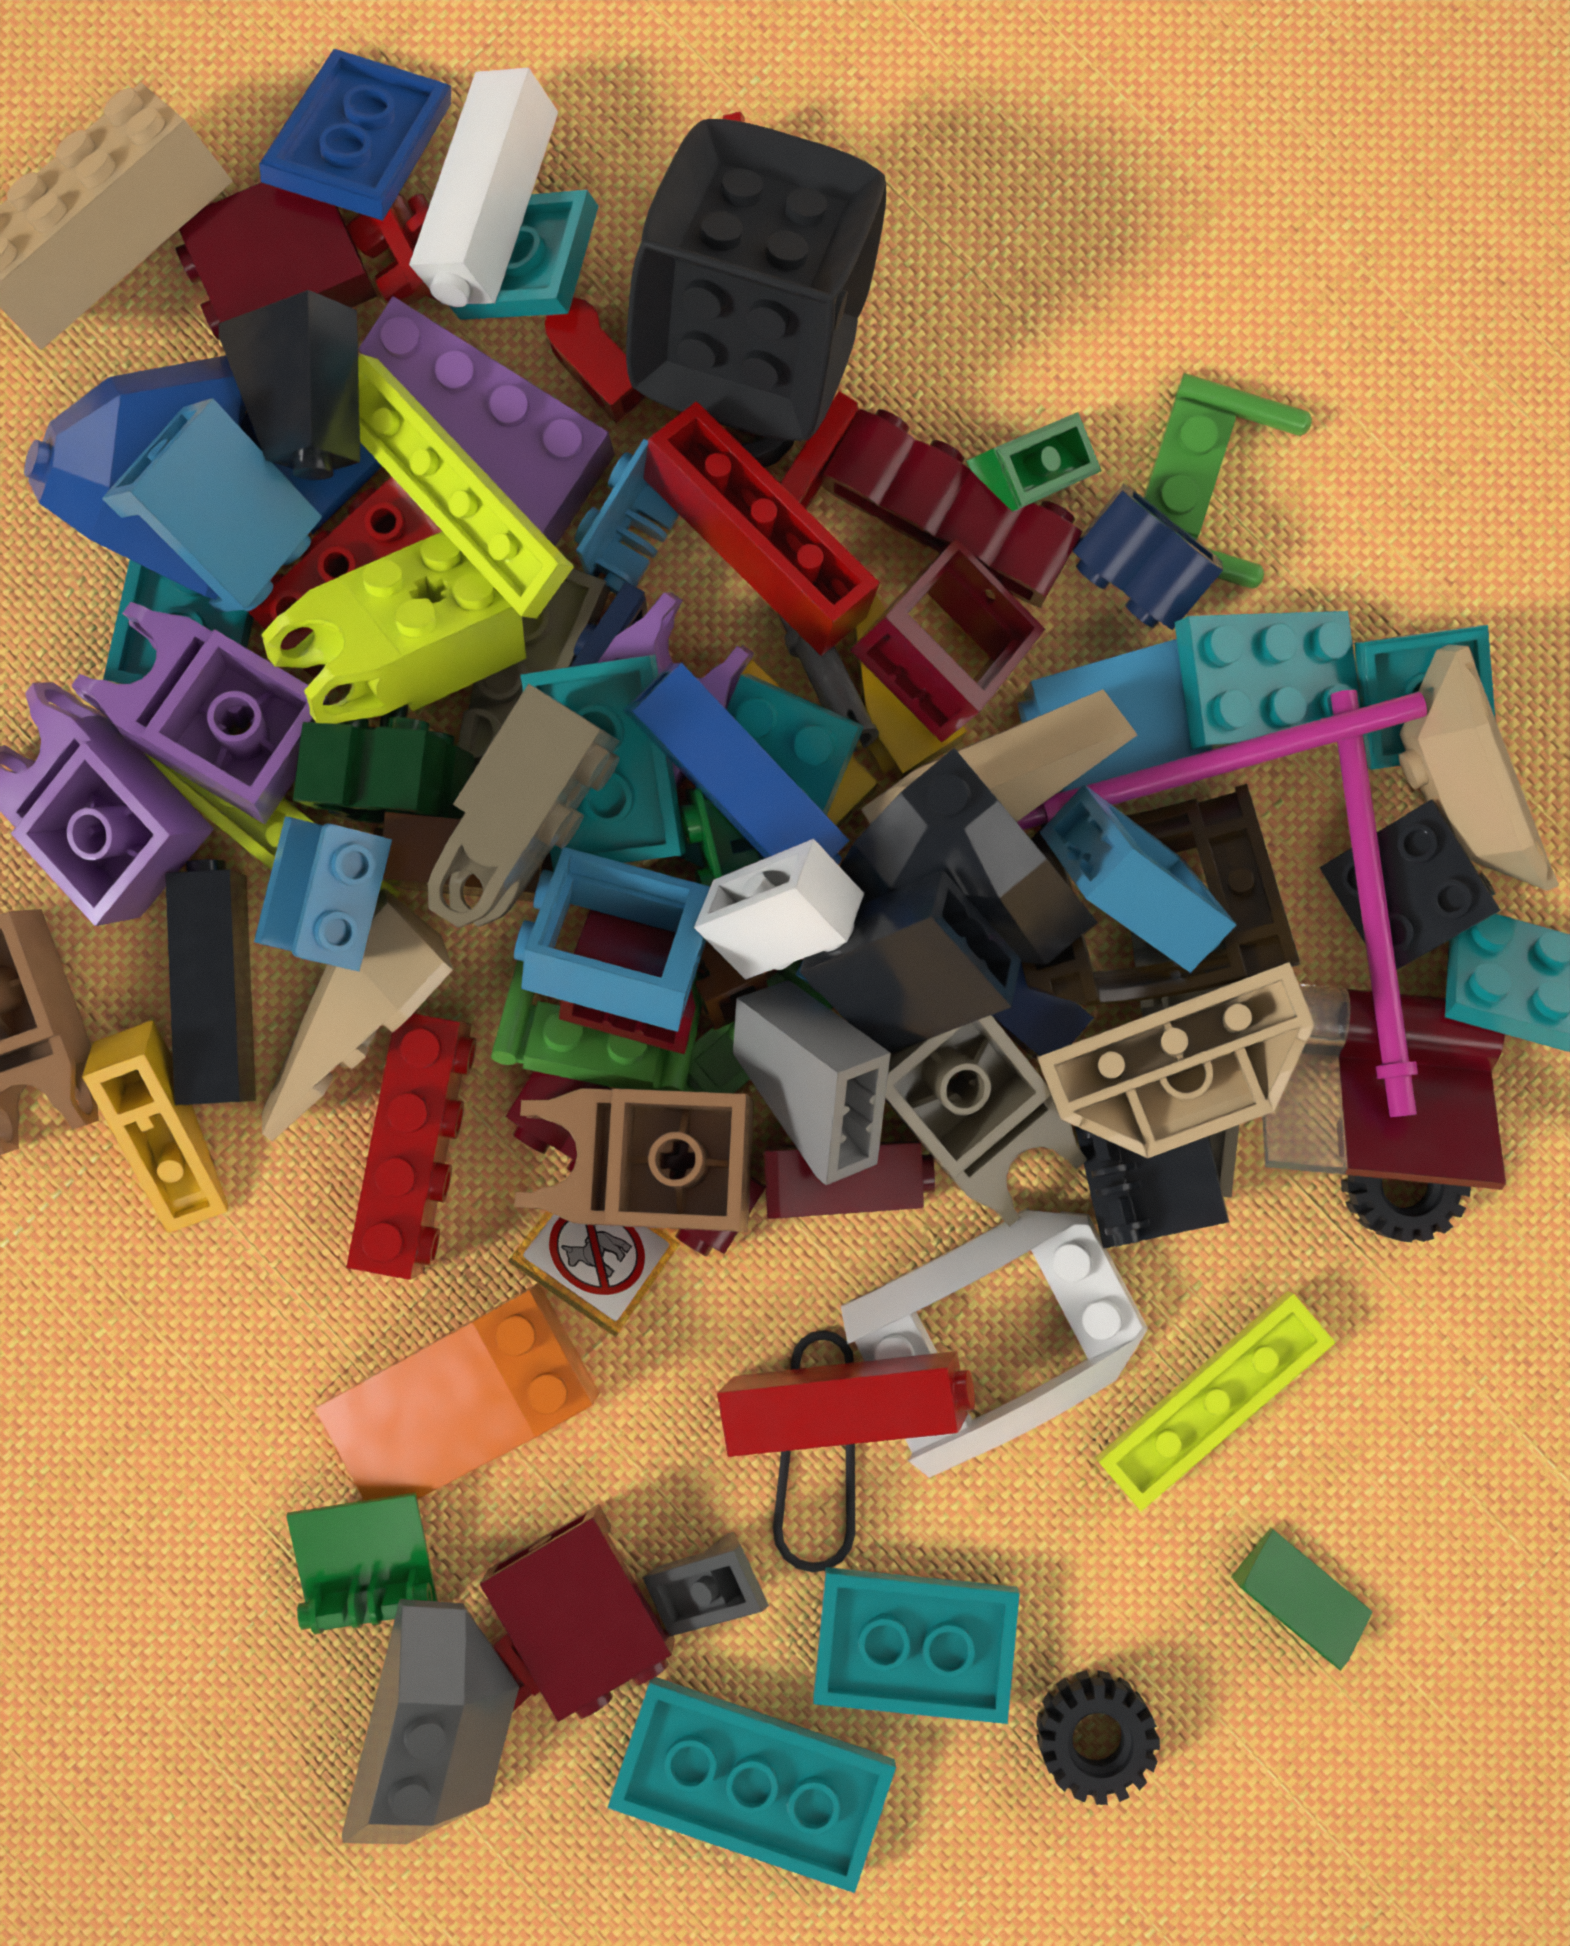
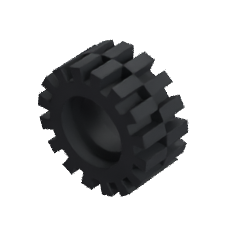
(1408, 1223)
(1103, 1775)

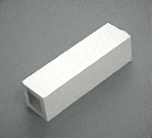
(484, 187)

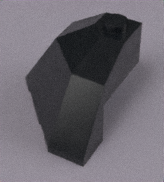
(959, 826)

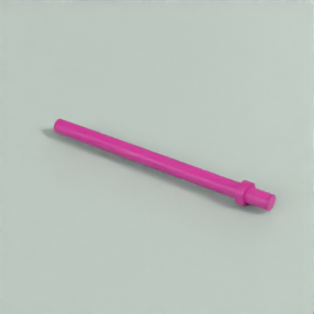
(1241, 755)
(1375, 918)

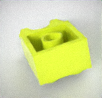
(399, 632)

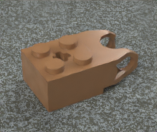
(39, 1027)
(625, 1151)

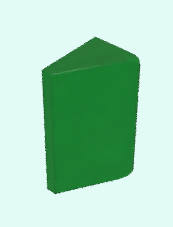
(1037, 463)
(1303, 1597)

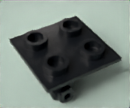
(1427, 884)
(1154, 1195)

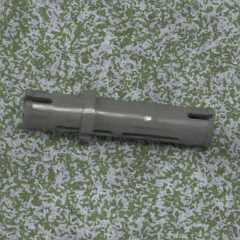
(831, 683)

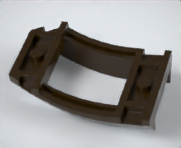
(1238, 878)

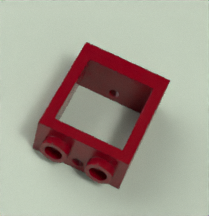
(920, 669)

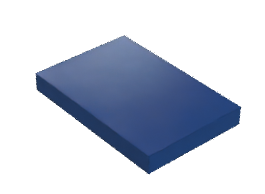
(356, 134)

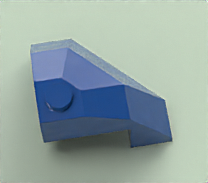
(102, 438)

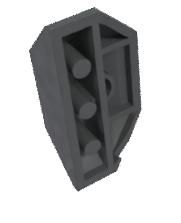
(431, 1727)

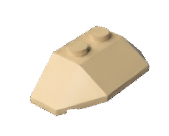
(1468, 773)
(1185, 1066)

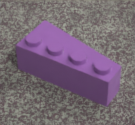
(512, 429)

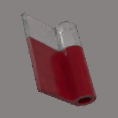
(1338, 1110)

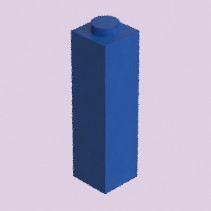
(730, 765)

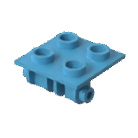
(604, 529)

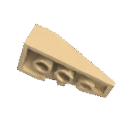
(1037, 756)
(397, 974)

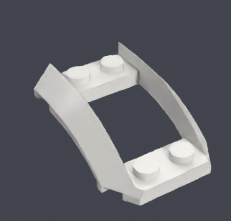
(1084, 1285)

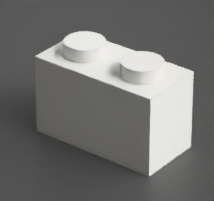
(780, 910)

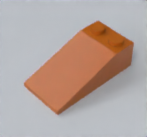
(460, 1400)

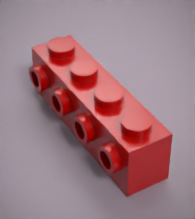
(376, 526)
(759, 528)
(410, 1147)

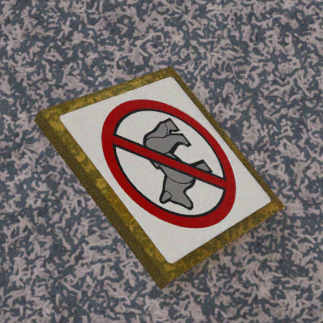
(595, 1266)

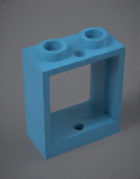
(1136, 879)
(627, 894)

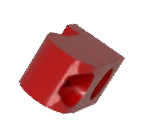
(592, 358)

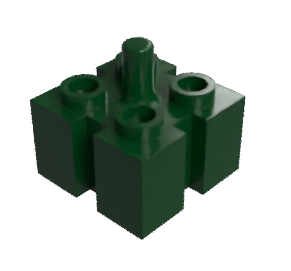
(382, 769)

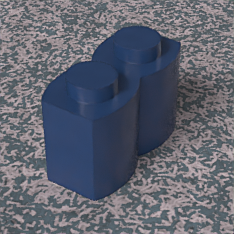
(1146, 559)

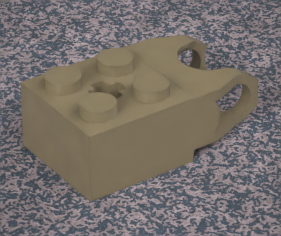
(520, 805)
(983, 1116)

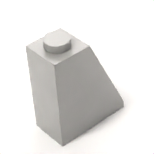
(815, 1076)

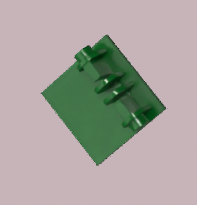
(360, 1561)

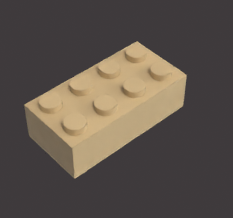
(99, 210)

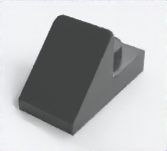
(706, 1588)

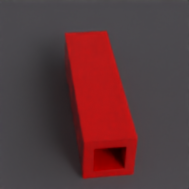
(845, 1404)

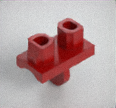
(400, 233)

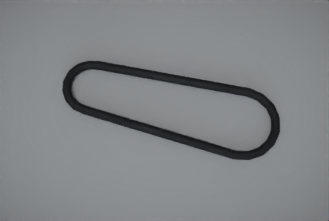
(784, 1469)

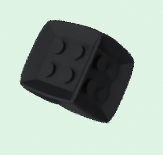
(753, 277)

